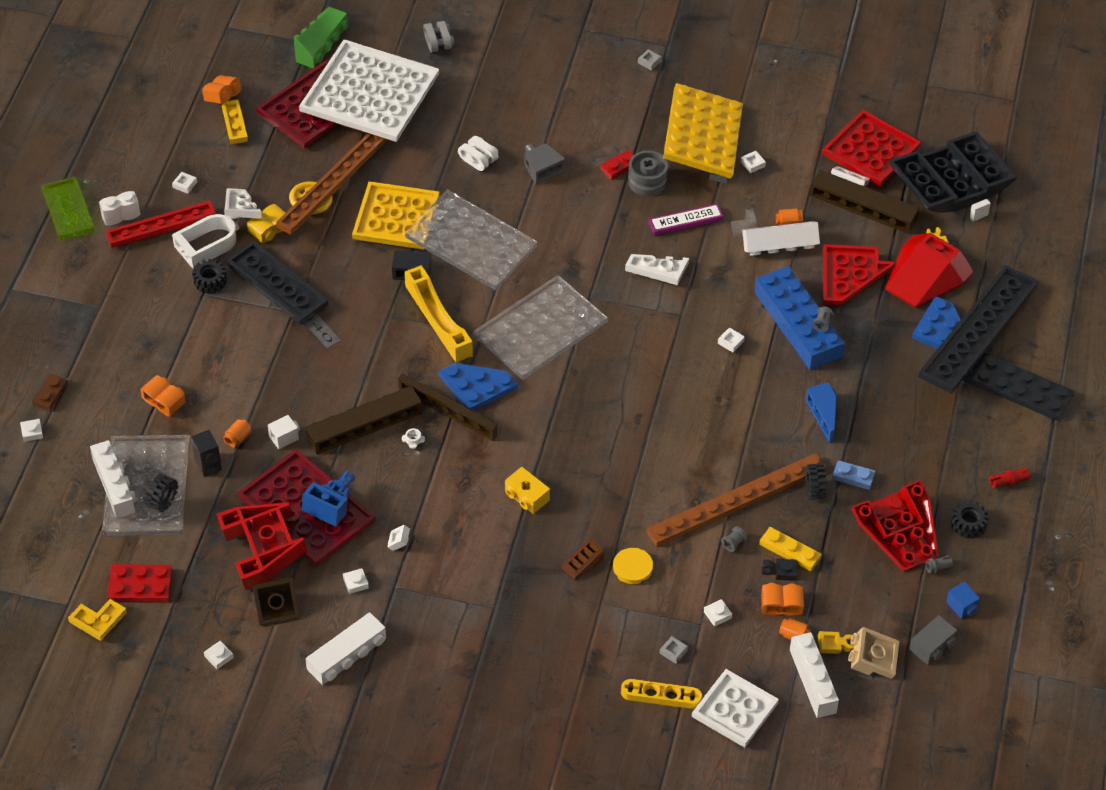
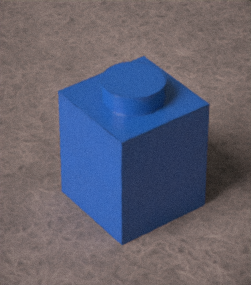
(963, 600)

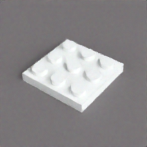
(735, 708)

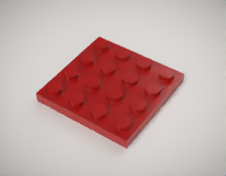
(868, 146)

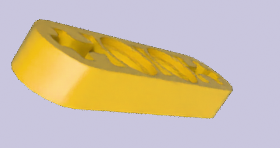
(661, 689)

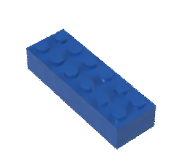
(794, 314)

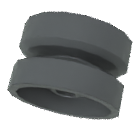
(648, 173)

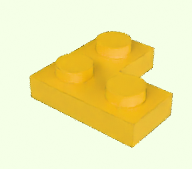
(98, 623)

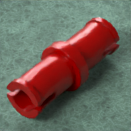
(1009, 477)

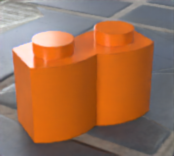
(221, 89)
(163, 395)
(782, 599)

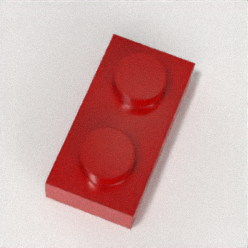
(617, 165)

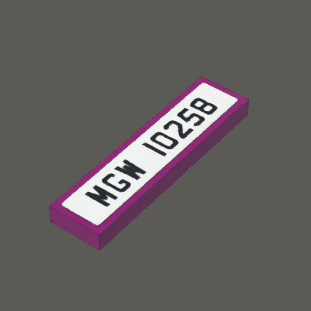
(685, 219)

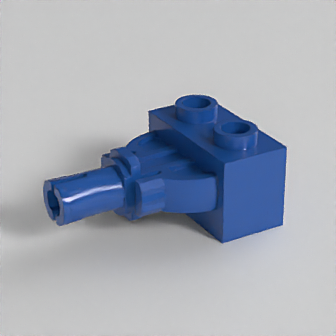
(328, 500)

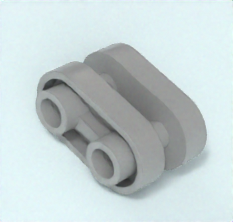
(443, 30)

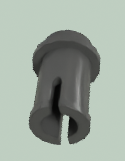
(935, 565)

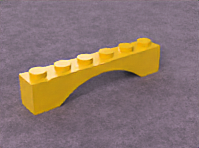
(424, 294)

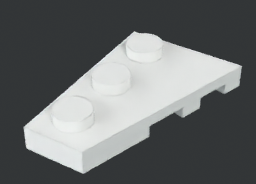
(239, 204)
(660, 269)

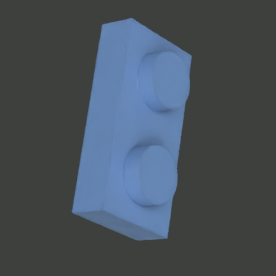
(853, 475)

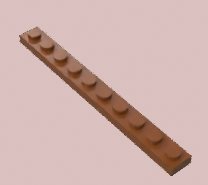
(330, 183)
(731, 501)

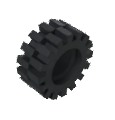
(209, 284)
(816, 481)
(161, 492)
(969, 510)

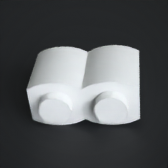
(119, 208)

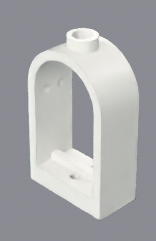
(200, 228)

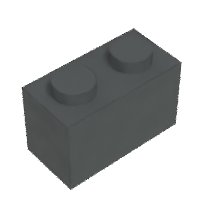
(933, 640)

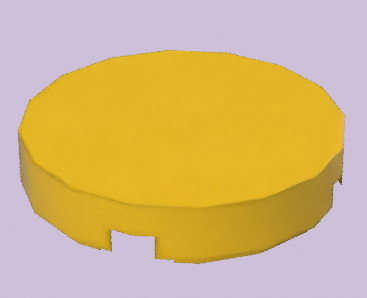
(633, 565)

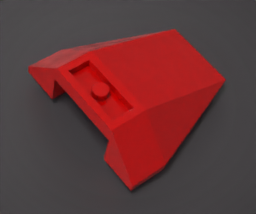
(927, 270)
(901, 525)

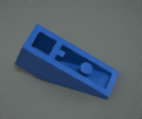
(823, 405)

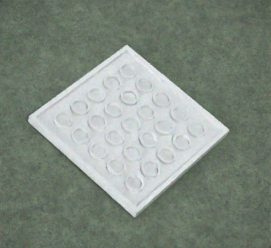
(369, 90)

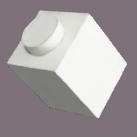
(283, 431)

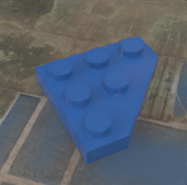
(936, 323)
(477, 385)

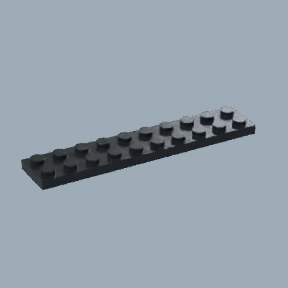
(978, 329)

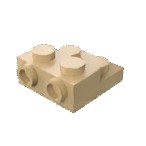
(874, 653)

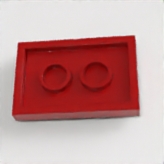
(140, 583)

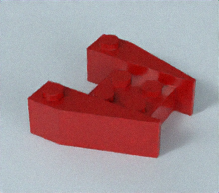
(267, 538)

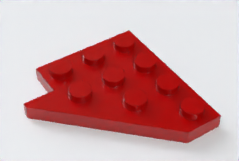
(850, 271)

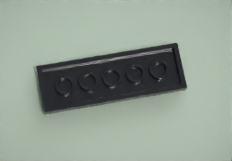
(277, 282)
(1020, 386)

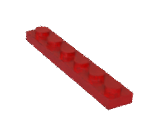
(159, 224)

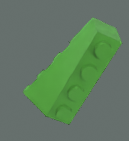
(319, 37)

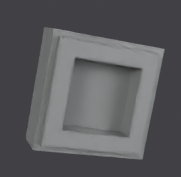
(649, 59)
(673, 649)

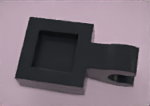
(783, 568)

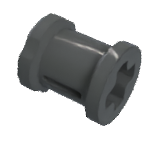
(823, 319)
(734, 539)

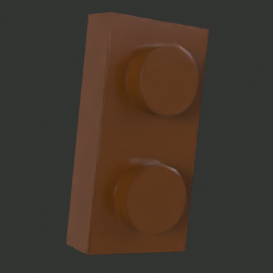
(50, 392)

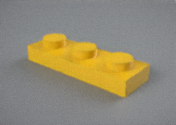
(234, 122)
(790, 548)

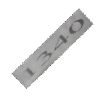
(322, 331)

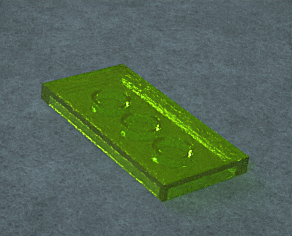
(67, 208)

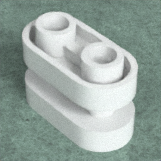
(478, 153)

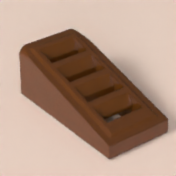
(592, 550)

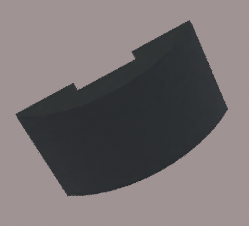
(954, 174)

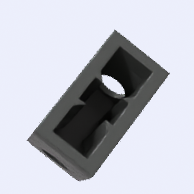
(543, 162)

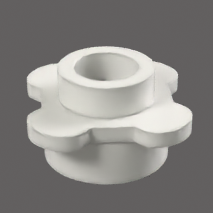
(413, 438)

